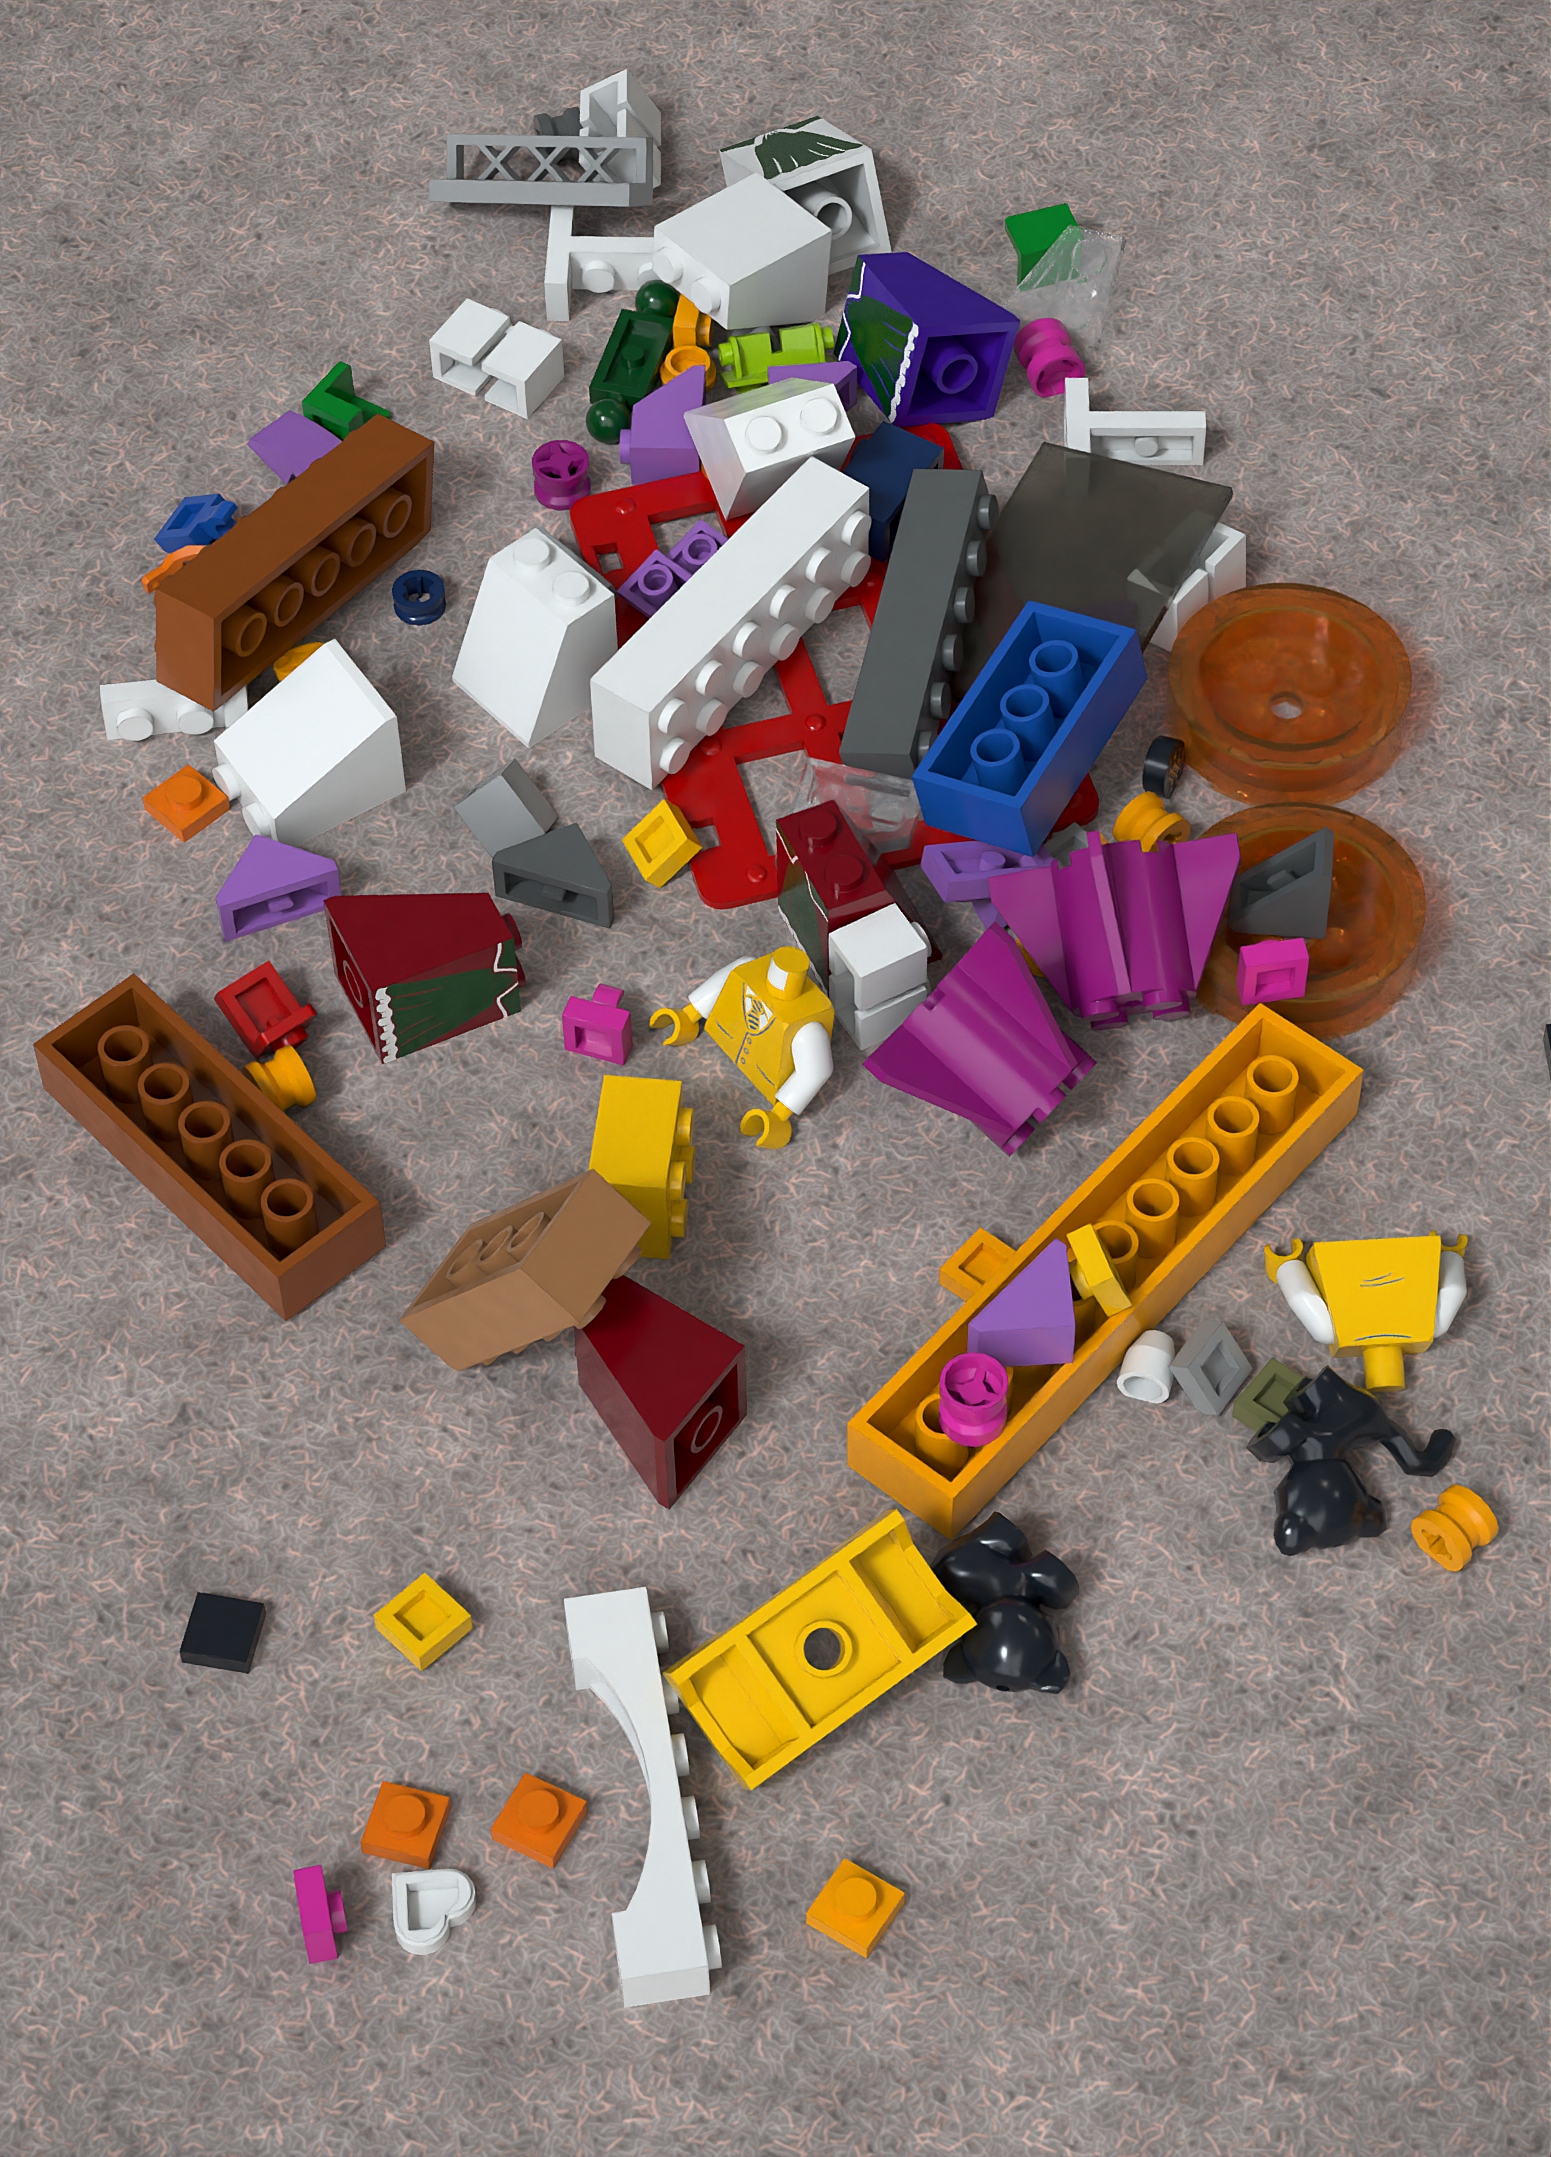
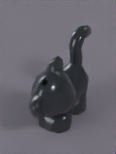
(1323, 1495)
(1014, 1640)

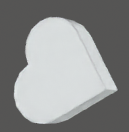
(428, 1905)

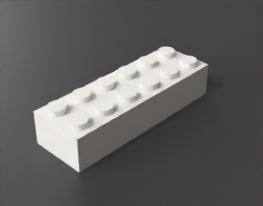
(731, 623)

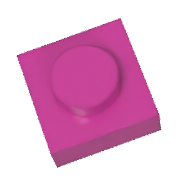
(1272, 971)
(320, 1913)

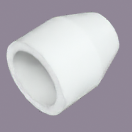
(1146, 1368)

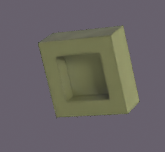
(1265, 1395)

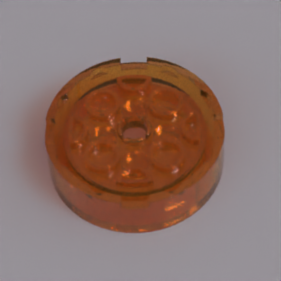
(1295, 647)
(1370, 928)

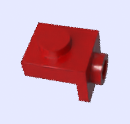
(265, 1011)

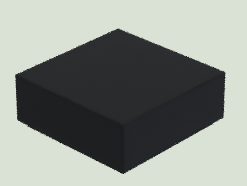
(222, 1632)

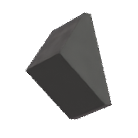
(556, 875)
(1286, 891)

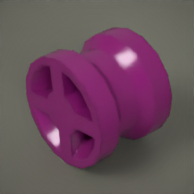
(562, 460)

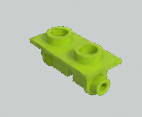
(752, 354)

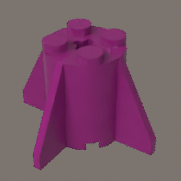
(1123, 924)
(985, 1045)

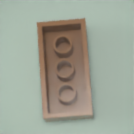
(527, 1272)

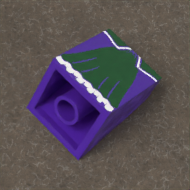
(923, 341)

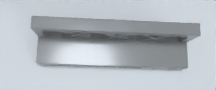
(540, 191)

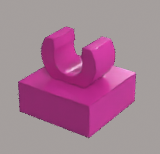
(598, 1026)

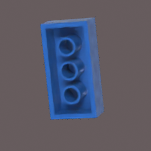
(1030, 728)

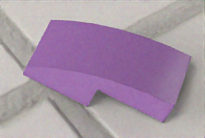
(292, 445)
(664, 575)

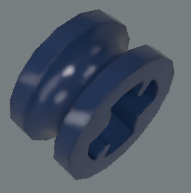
(419, 612)

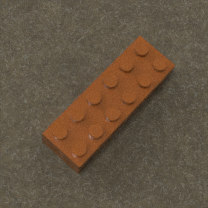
(293, 562)
(211, 1146)

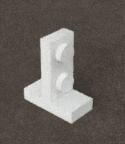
(590, 263)
(1132, 435)
(150, 708)

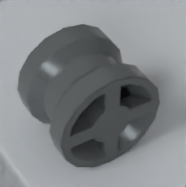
(564, 125)

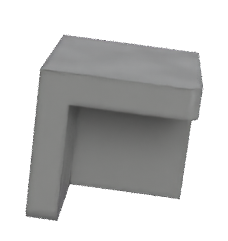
(506, 809)

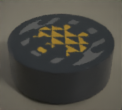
(1163, 766)

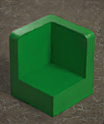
(1035, 233)
(336, 407)

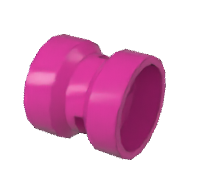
(1047, 355)
(973, 1399)

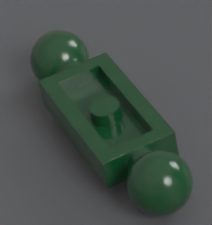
(631, 360)

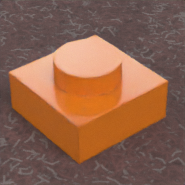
(186, 803)
(539, 1820)
(406, 1825)

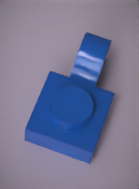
(197, 522)

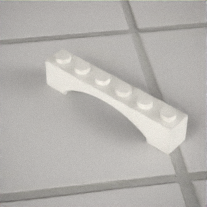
(660, 1935)

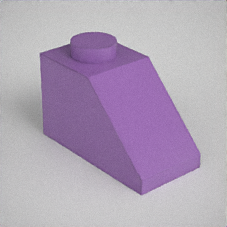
(659, 437)

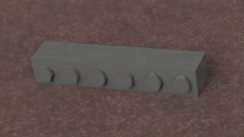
(920, 622)

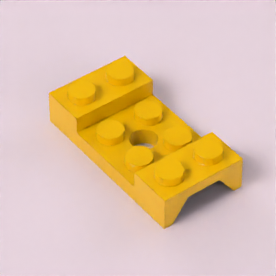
(761, 1694)

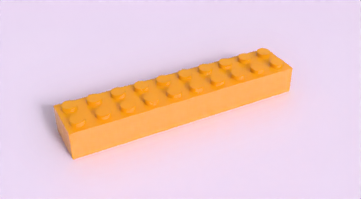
(1166, 1215)

